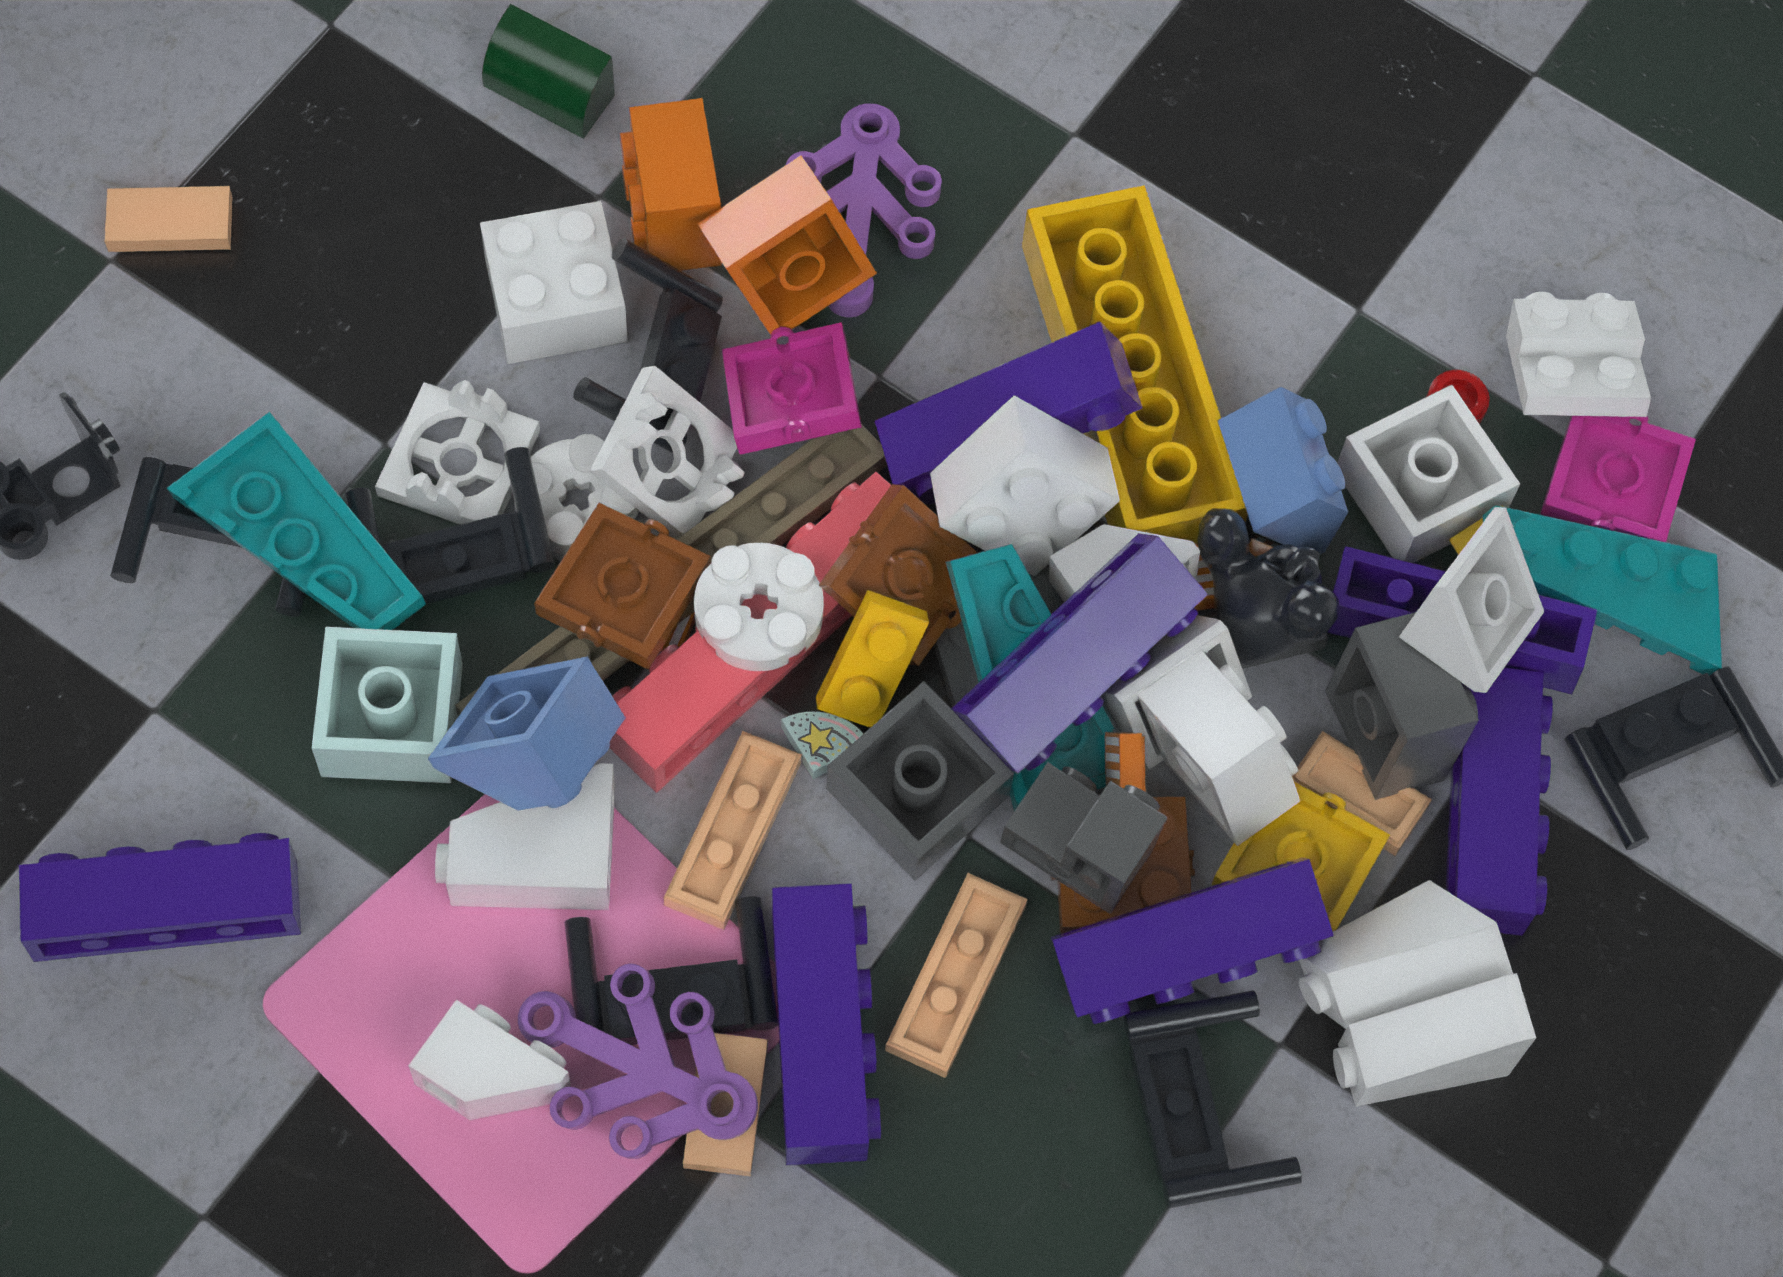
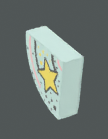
(819, 738)

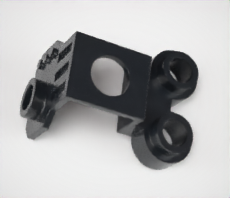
(29, 497)

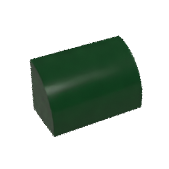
(548, 71)

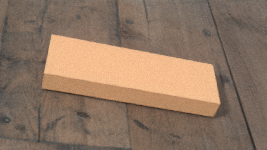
(732, 830)
(956, 975)

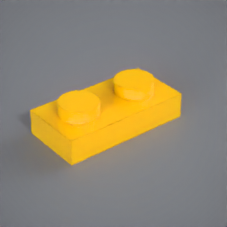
(872, 659)

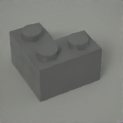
(1085, 837)

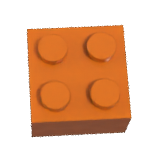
(670, 181)
(787, 247)

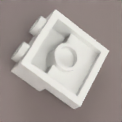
(1578, 356)

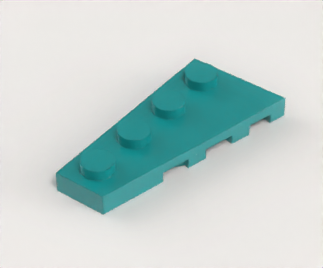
(292, 520)
(1634, 582)
(997, 614)

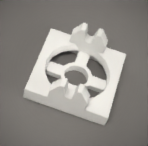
(614, 464)
(445, 500)

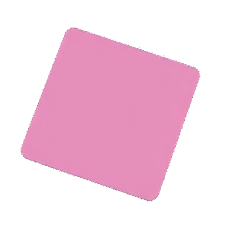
(398, 965)

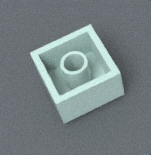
(385, 703)

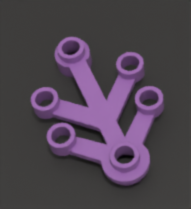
(865, 193)
(647, 1068)

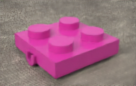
(790, 388)
(1619, 475)

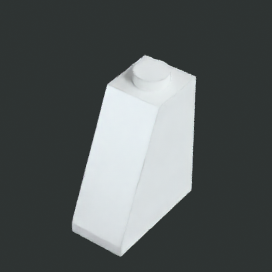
(535, 853)
(1403, 956)
(1436, 1043)

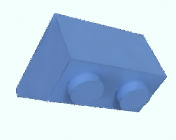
(1286, 469)
(531, 734)

